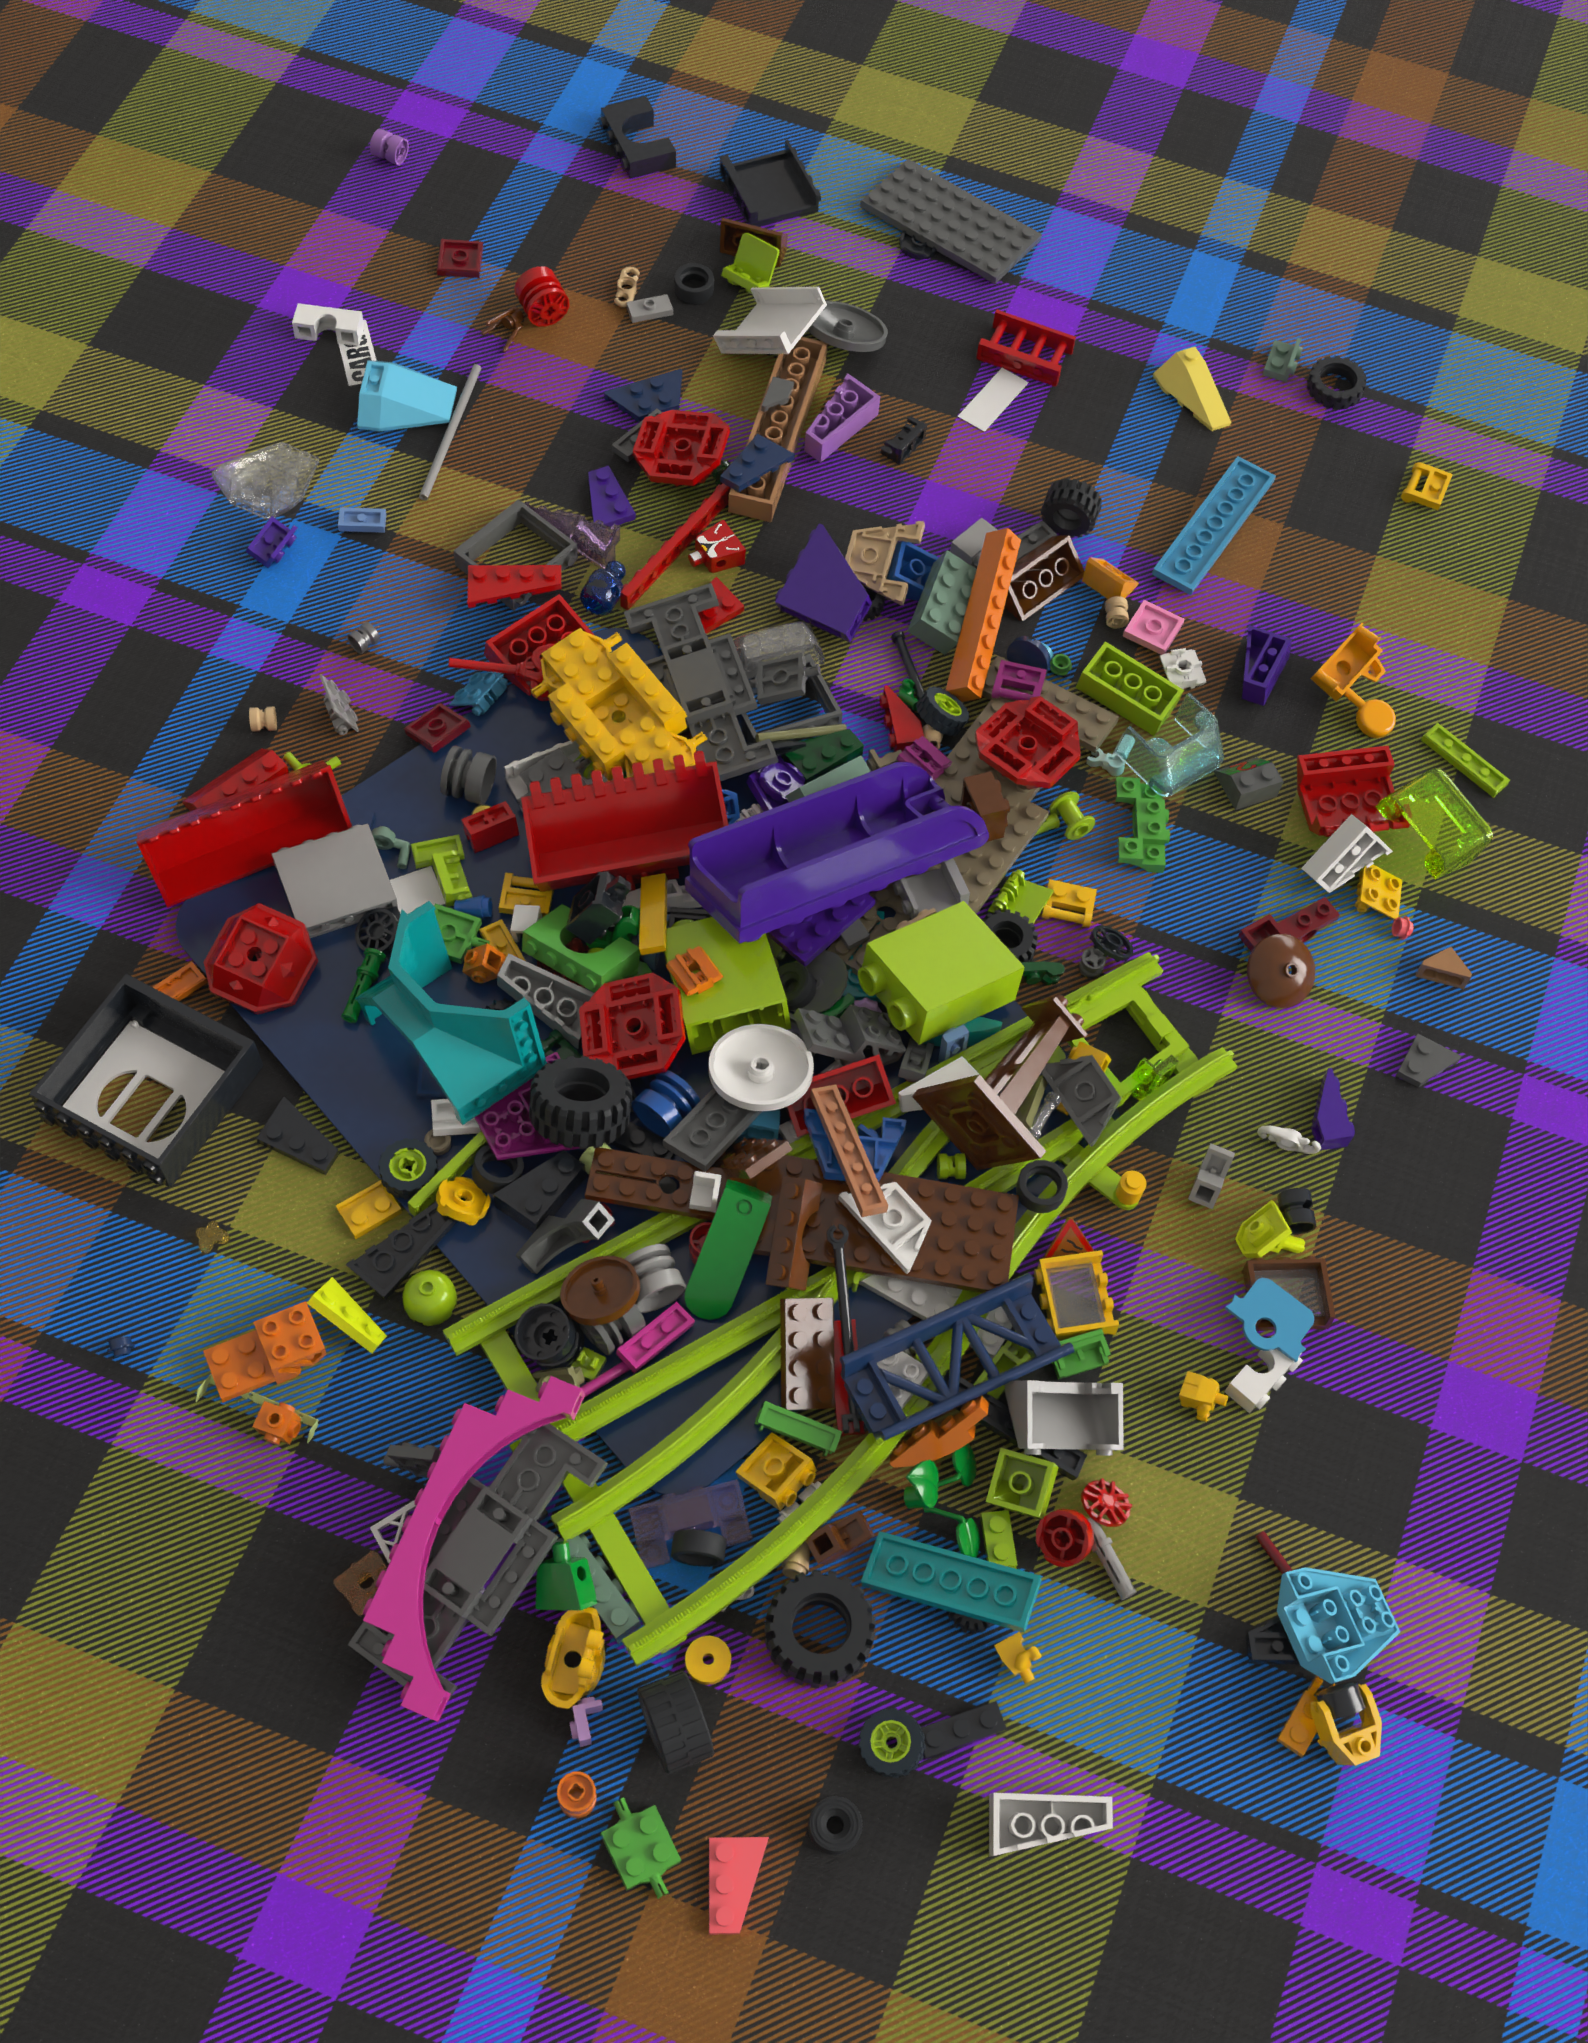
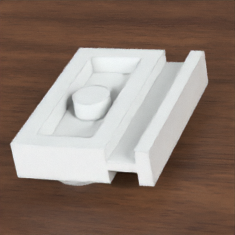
(446, 1122)

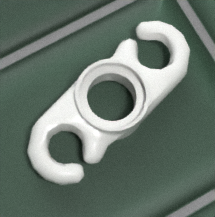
(1289, 1139)

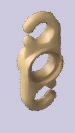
(624, 279)

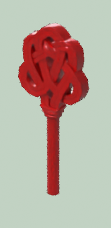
(522, 670)

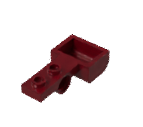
(1301, 924)

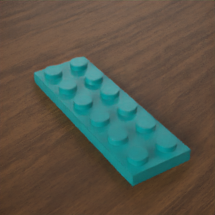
(951, 1581)

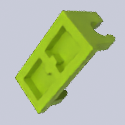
(450, 877)

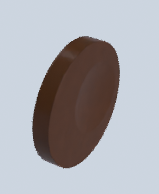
(600, 1290)

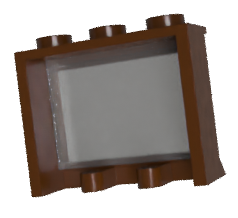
(1302, 1278)

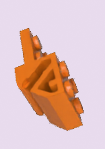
(267, 1354)

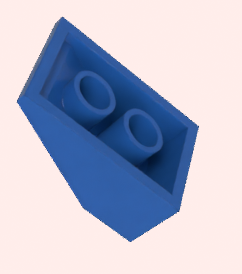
(911, 566)

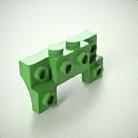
(1148, 824)

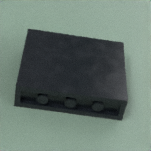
(770, 187)

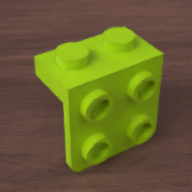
(752, 264)

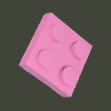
(1153, 627)

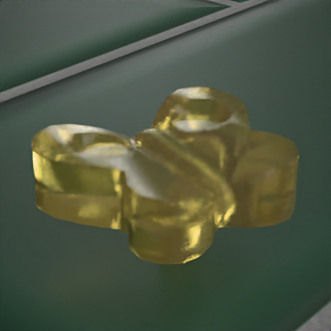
(210, 1236)

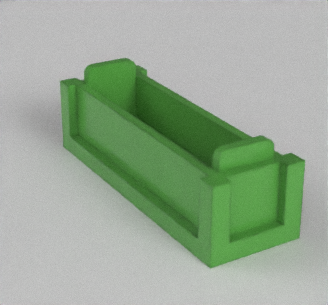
(798, 1427)

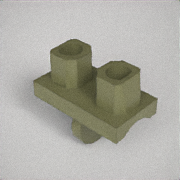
(568, 1374)

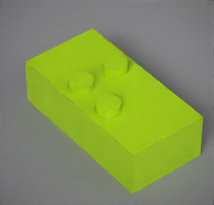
(1129, 688)

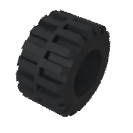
(1071, 507)
(1017, 930)

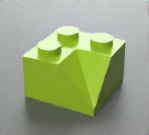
(1022, 1483)

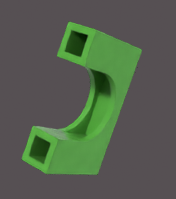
(546, 943)

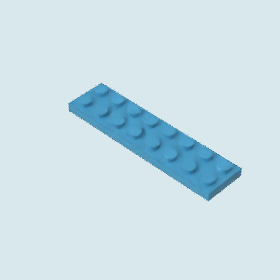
(1213, 525)

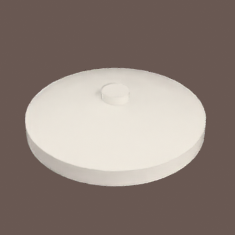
(760, 1067)

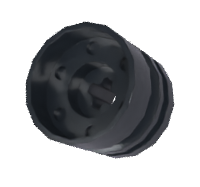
(538, 1328)

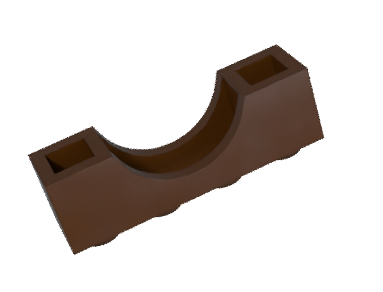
(787, 1262)

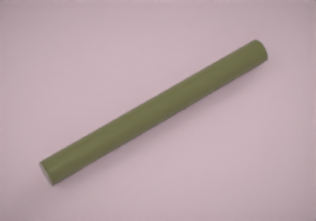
(800, 733)

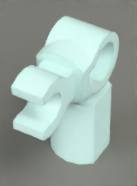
(1109, 762)

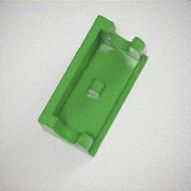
(1089, 1353)

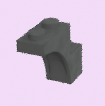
(555, 1234)

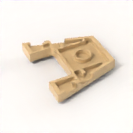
(872, 553)

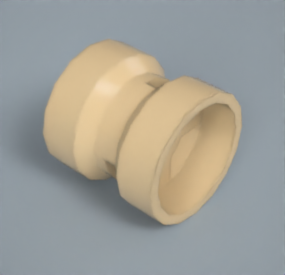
(1116, 612)
(261, 719)

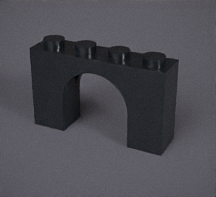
(635, 157)

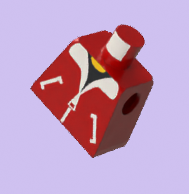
(718, 549)

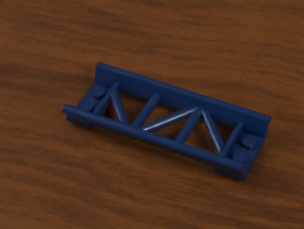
(869, 1383)

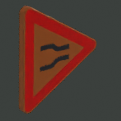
(1068, 1241)

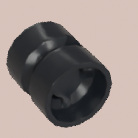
(1297, 1211)

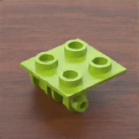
(1021, 897)

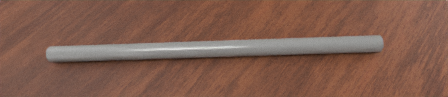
(451, 429)

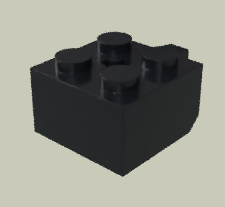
(597, 906)

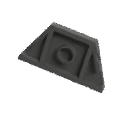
(1084, 1093)

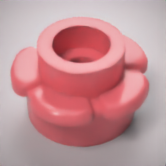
(1402, 927)

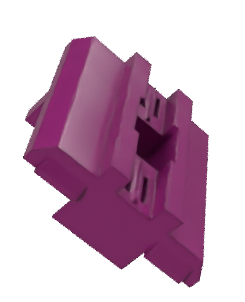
(925, 749)

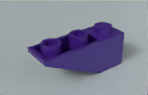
(1330, 1118)

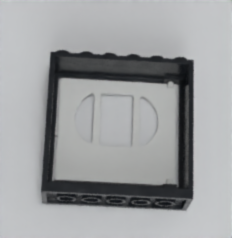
(159, 1040)

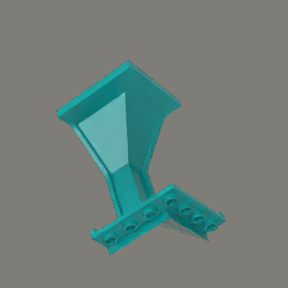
(468, 1050)

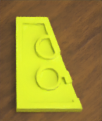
(347, 1315)

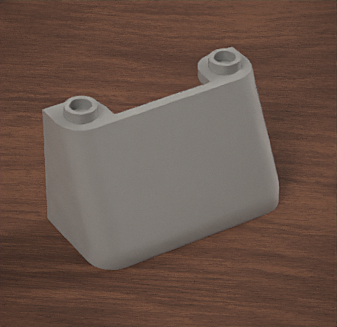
(1066, 1415)

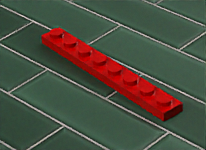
(674, 547)

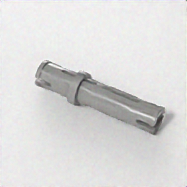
(1110, 1561)

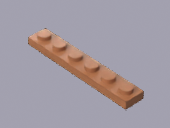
(849, 1151)

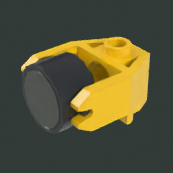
(1357, 1742)

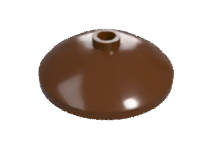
(1269, 971)

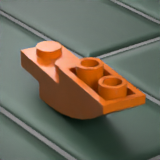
(937, 1441)

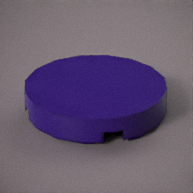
(780, 780)

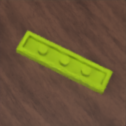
(1465, 760)
(454, 1168)

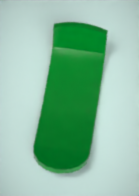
(727, 1250)

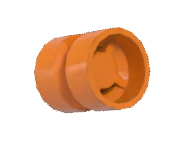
(576, 1794)

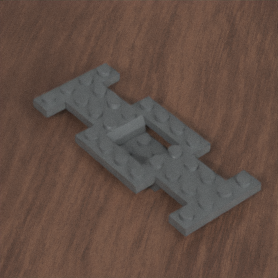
(705, 677)
(477, 1537)

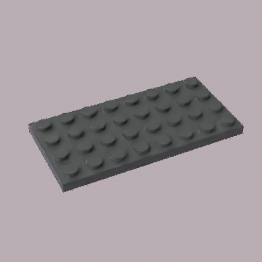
(951, 221)

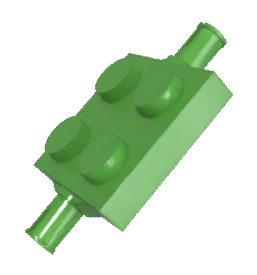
(458, 931)
(640, 1847)

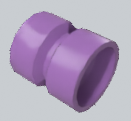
(389, 146)

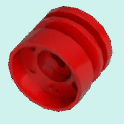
(541, 296)

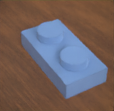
(362, 520)
(953, 1042)

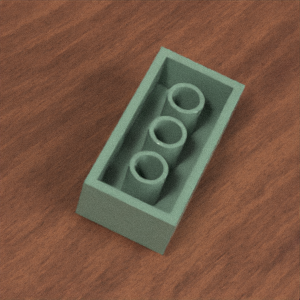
(943, 603)

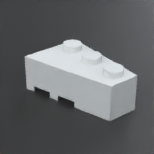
(1344, 854)

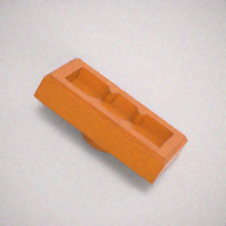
(182, 982)

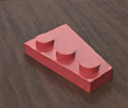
(732, 1876)

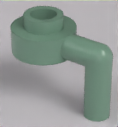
(386, 839)

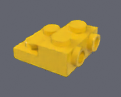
(777, 1471)

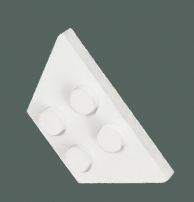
(898, 1230)

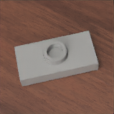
(649, 308)

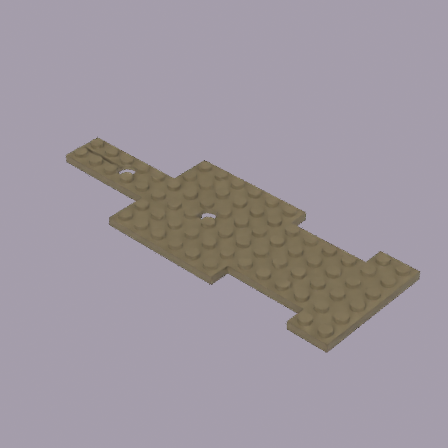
(988, 864)

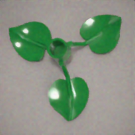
(924, 1494)

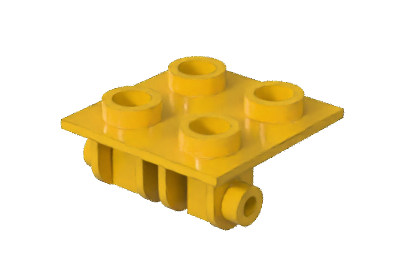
(1379, 891)

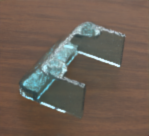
(1174, 768)

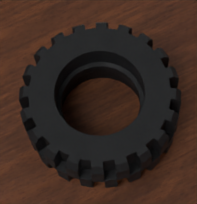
(580, 1102)
(827, 1591)

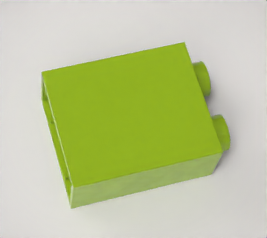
(940, 972)
(745, 994)

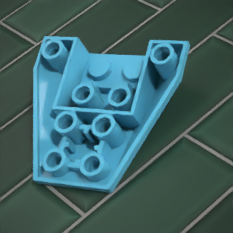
(402, 398)
(1334, 1621)

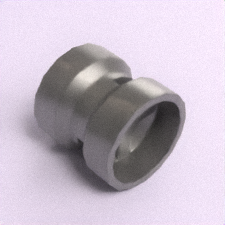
(364, 637)

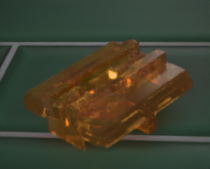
(348, 1582)

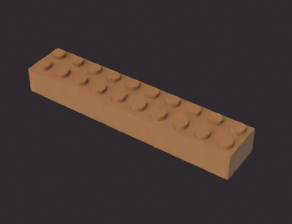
(782, 425)

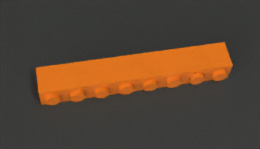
(983, 615)

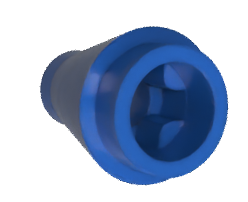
(476, 906)

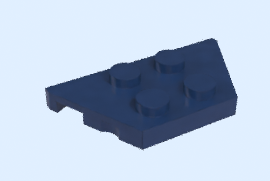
(647, 395)

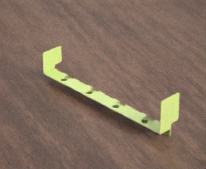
(308, 1420)

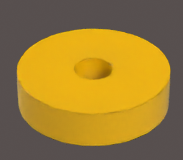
(702, 1672)

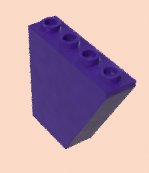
(824, 589)

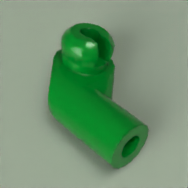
(906, 694)

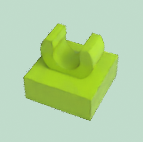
(590, 1363)

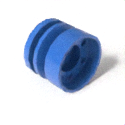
(665, 1103)

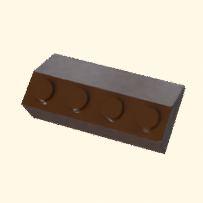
(1043, 576)

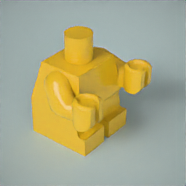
(1201, 1394)
(1017, 1657)

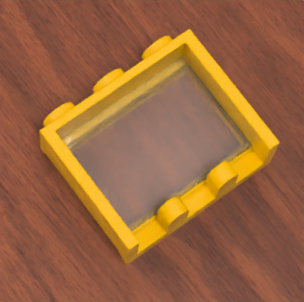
(1075, 1294)

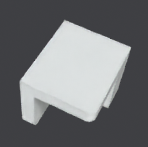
(524, 917)
(705, 1191)

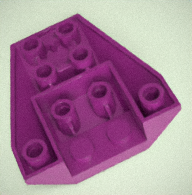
(509, 1128)

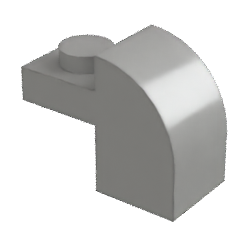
(1211, 1176)

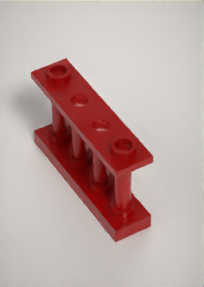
(1020, 362)

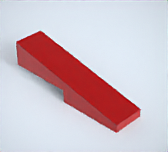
(841, 1395)

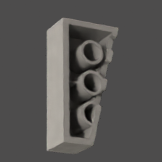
(550, 996)

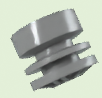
(658, 1279)

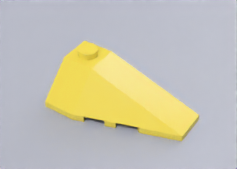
(1191, 383)

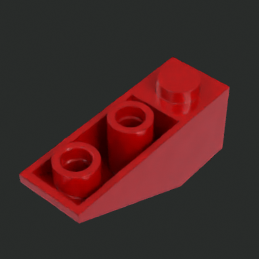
(900, 720)

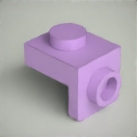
(580, 1726)

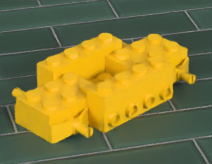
(596, 686)

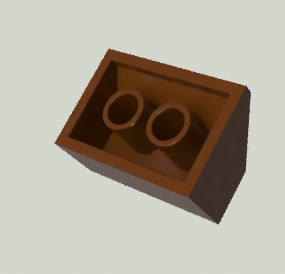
(733, 230)

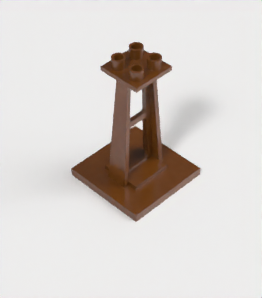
(981, 1112)

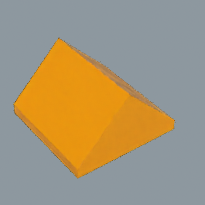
(1107, 579)

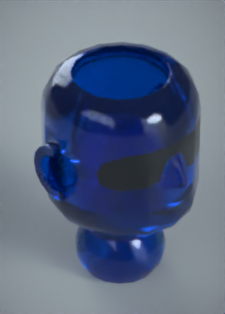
(603, 588)

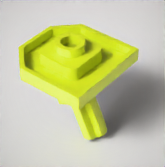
(1267, 1232)

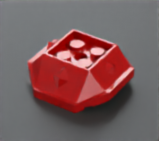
(680, 446)
(1029, 742)
(274, 978)
(622, 1005)

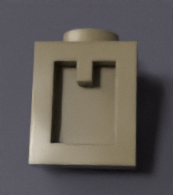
(875, 762)

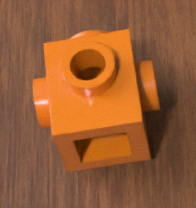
(483, 963)
(277, 1423)

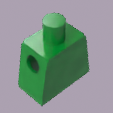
(564, 1581)

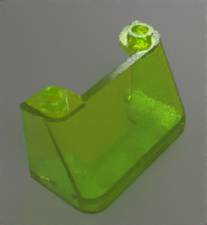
(1441, 819)

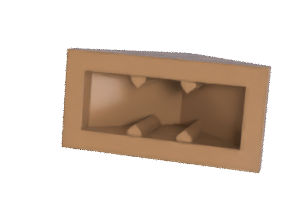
(1445, 968)

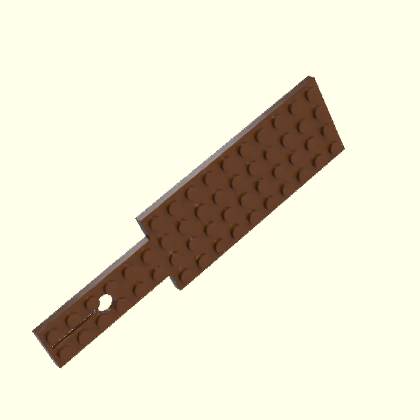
(962, 1250)

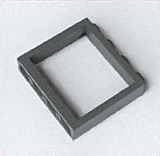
(502, 525)
(833, 712)

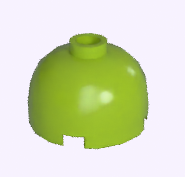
(429, 1297)

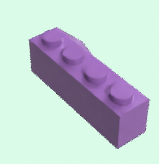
(842, 417)

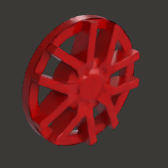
(1106, 1503)

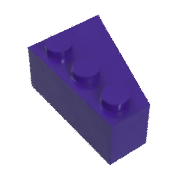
(1264, 662)

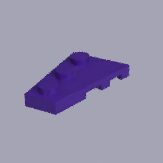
(608, 498)

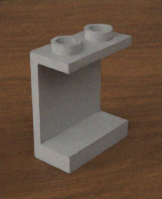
(932, 889)

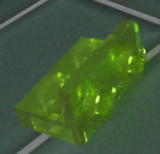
(1152, 1076)

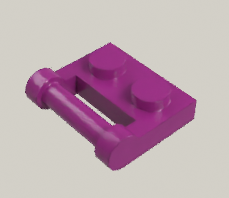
(1020, 677)

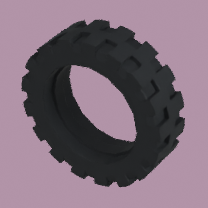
(1341, 367)

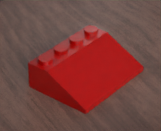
(540, 627)

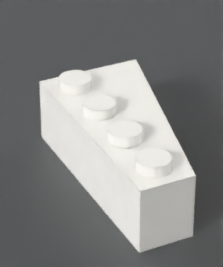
(1040, 1819)

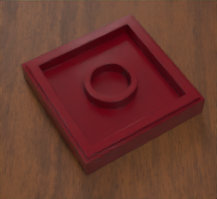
(460, 258)
(437, 727)

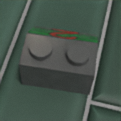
(1250, 782)

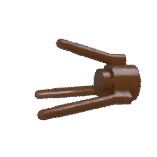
(510, 319)

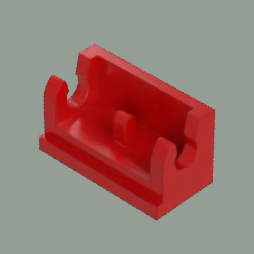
(490, 826)

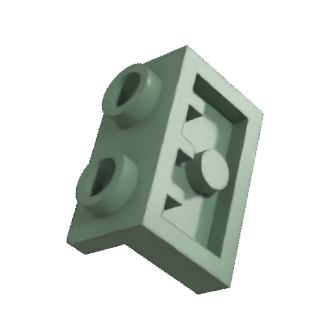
(1281, 360)

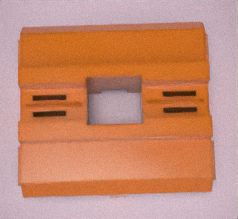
(686, 963)

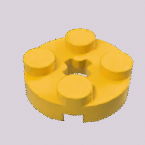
(467, 1211)

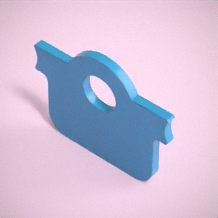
(1274, 1304)

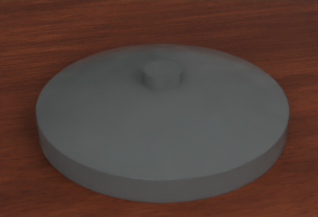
(849, 328)

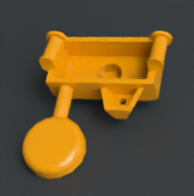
(1351, 660)

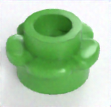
(1060, 660)

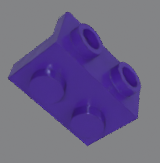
(270, 542)

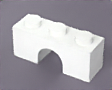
(312, 320)
(1251, 1388)

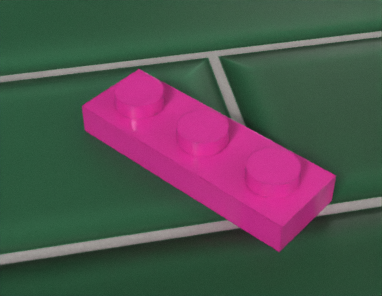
(655, 1337)

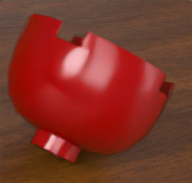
(1064, 1537)

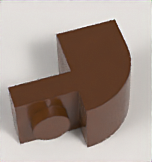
(839, 1540)

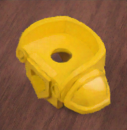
(578, 1633)

